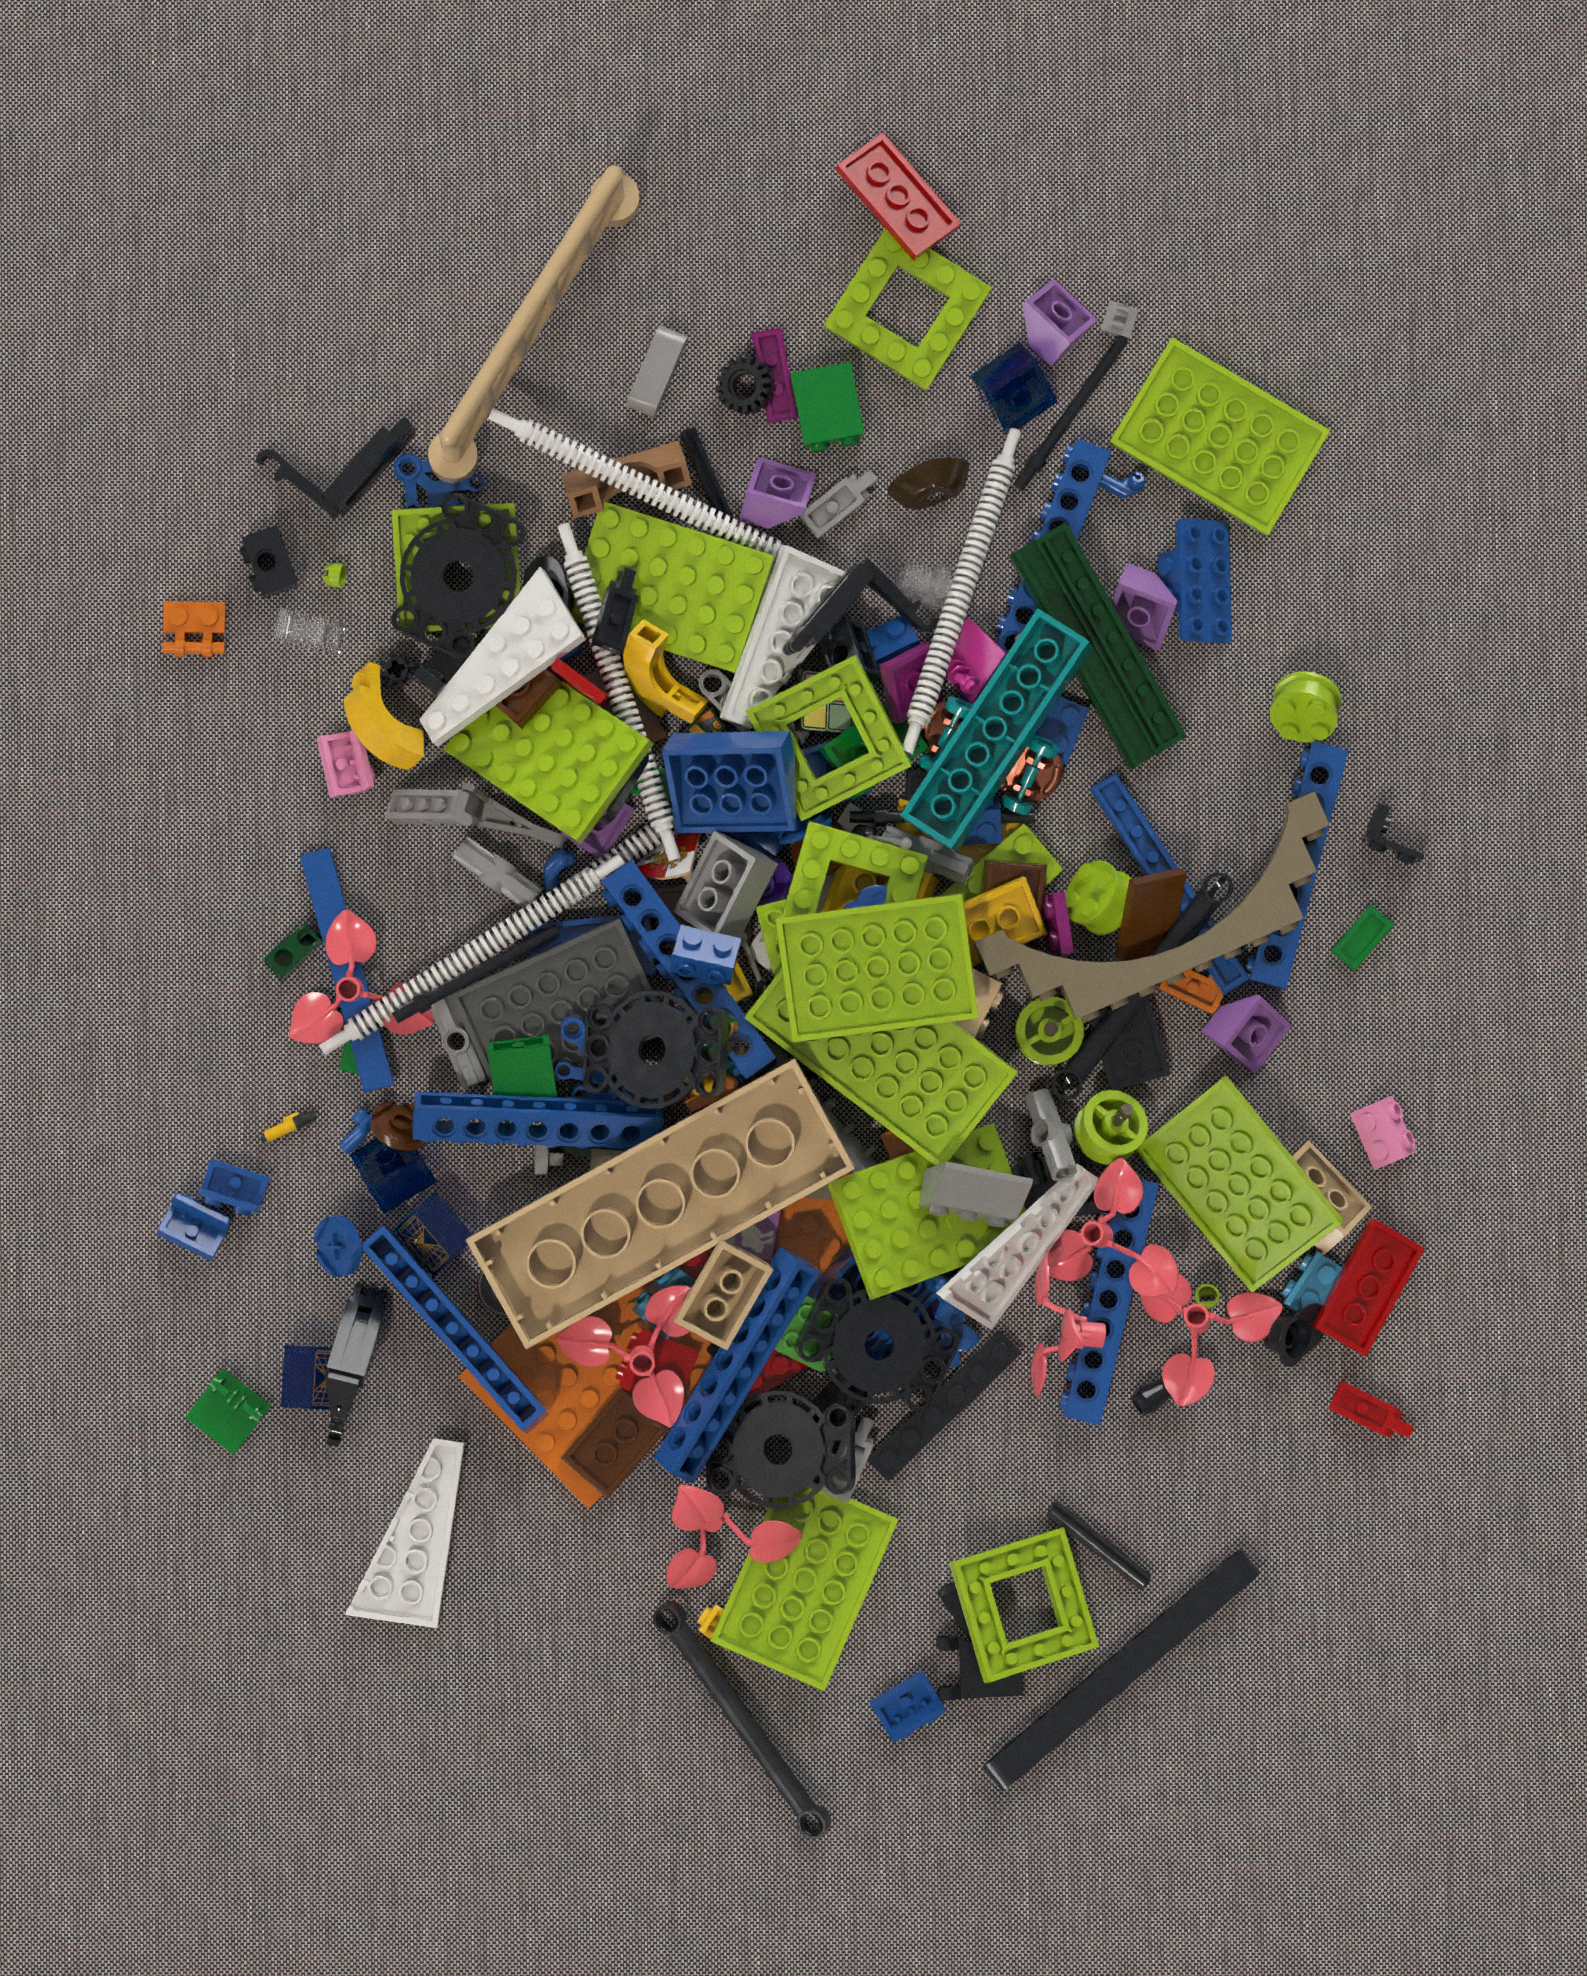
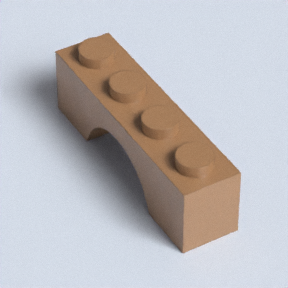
(660, 463)

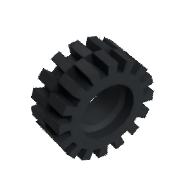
(728, 385)

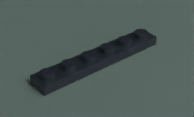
(948, 1403)

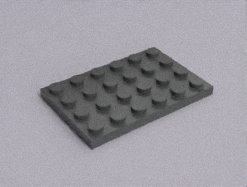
(549, 987)

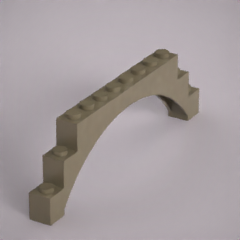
(1263, 910)

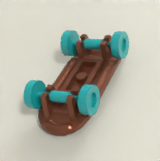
(1032, 777)

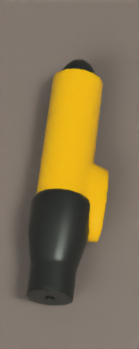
(290, 1124)

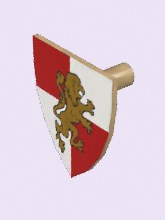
(656, 863)

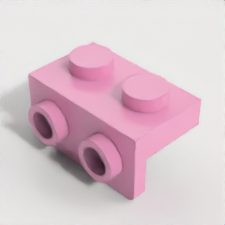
(345, 764)
(1383, 1132)

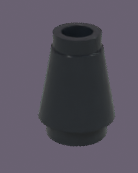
(1150, 1397)

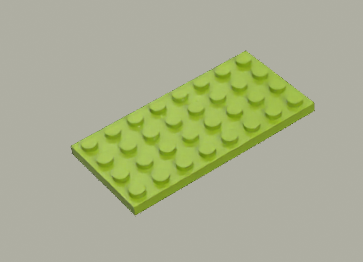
(915, 1081)

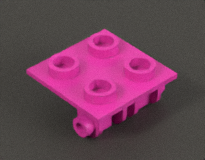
(973, 661)

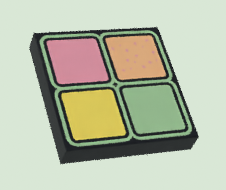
(829, 719)

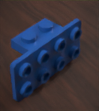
(1200, 580)

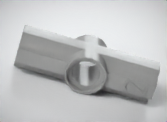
(939, 860)
(497, 873)
(466, 1060)
(1051, 1135)

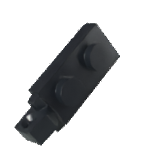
(616, 613)

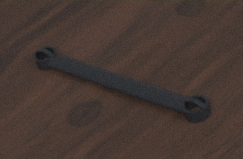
(1116, 1020)
(742, 1719)

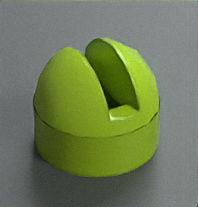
(336, 575)
(1207, 1290)

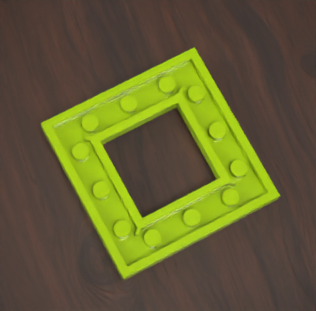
(915, 364)
(410, 522)
(885, 749)
(829, 844)
(1074, 1630)

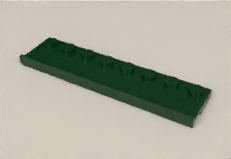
(1114, 670)

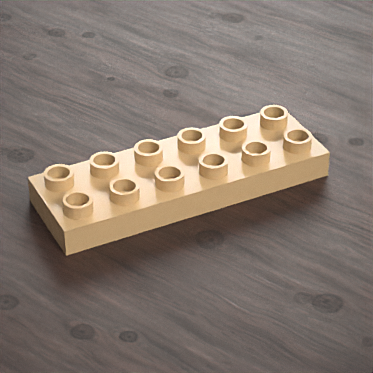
(660, 1203)

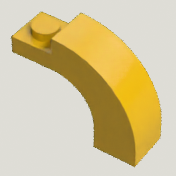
(651, 679)
(376, 727)

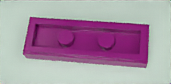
(770, 350)

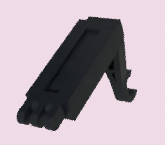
(358, 474)
(842, 596)
(352, 1354)

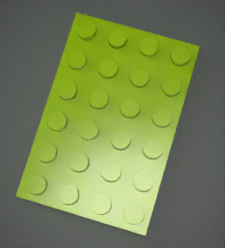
(1219, 436)
(685, 580)
(560, 764)
(877, 968)
(1239, 1184)
(895, 1237)
(804, 1605)

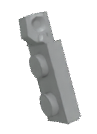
(838, 503)
(863, 1448)

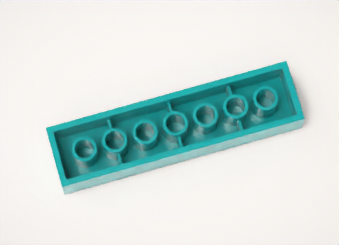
(996, 730)

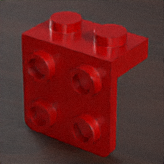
(667, 1355)

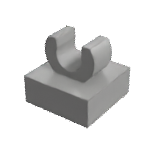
(1119, 320)
(543, 1159)

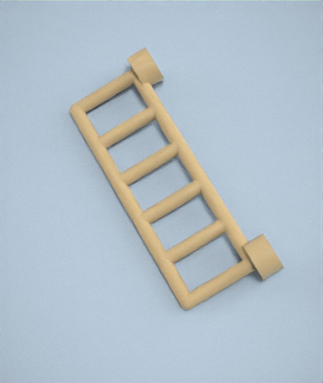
(610, 203)

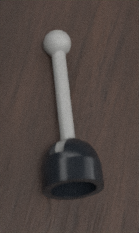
(870, 832)
(760, 984)

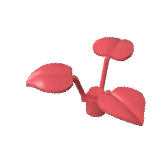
(315, 1016)
(1121, 1191)
(1072, 1334)
(1192, 1377)
(654, 1396)
(705, 1511)

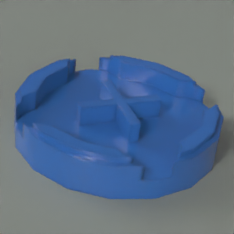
(338, 1246)

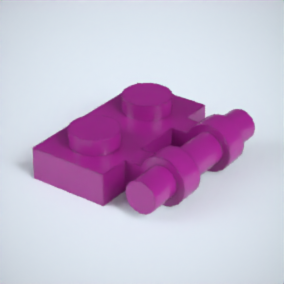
(1057, 924)

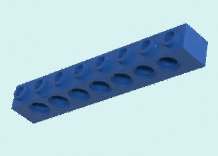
(1080, 455)
(1332, 762)
(631, 880)
(527, 1110)
(455, 1329)
(736, 1369)
(1092, 1409)

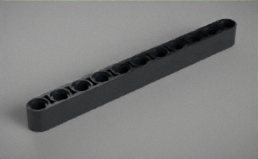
(1121, 1669)

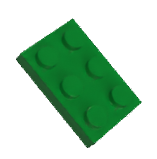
(851, 746)

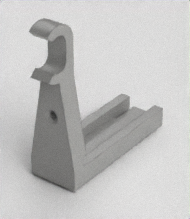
(494, 816)

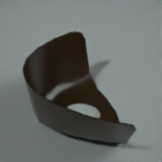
(917, 483)

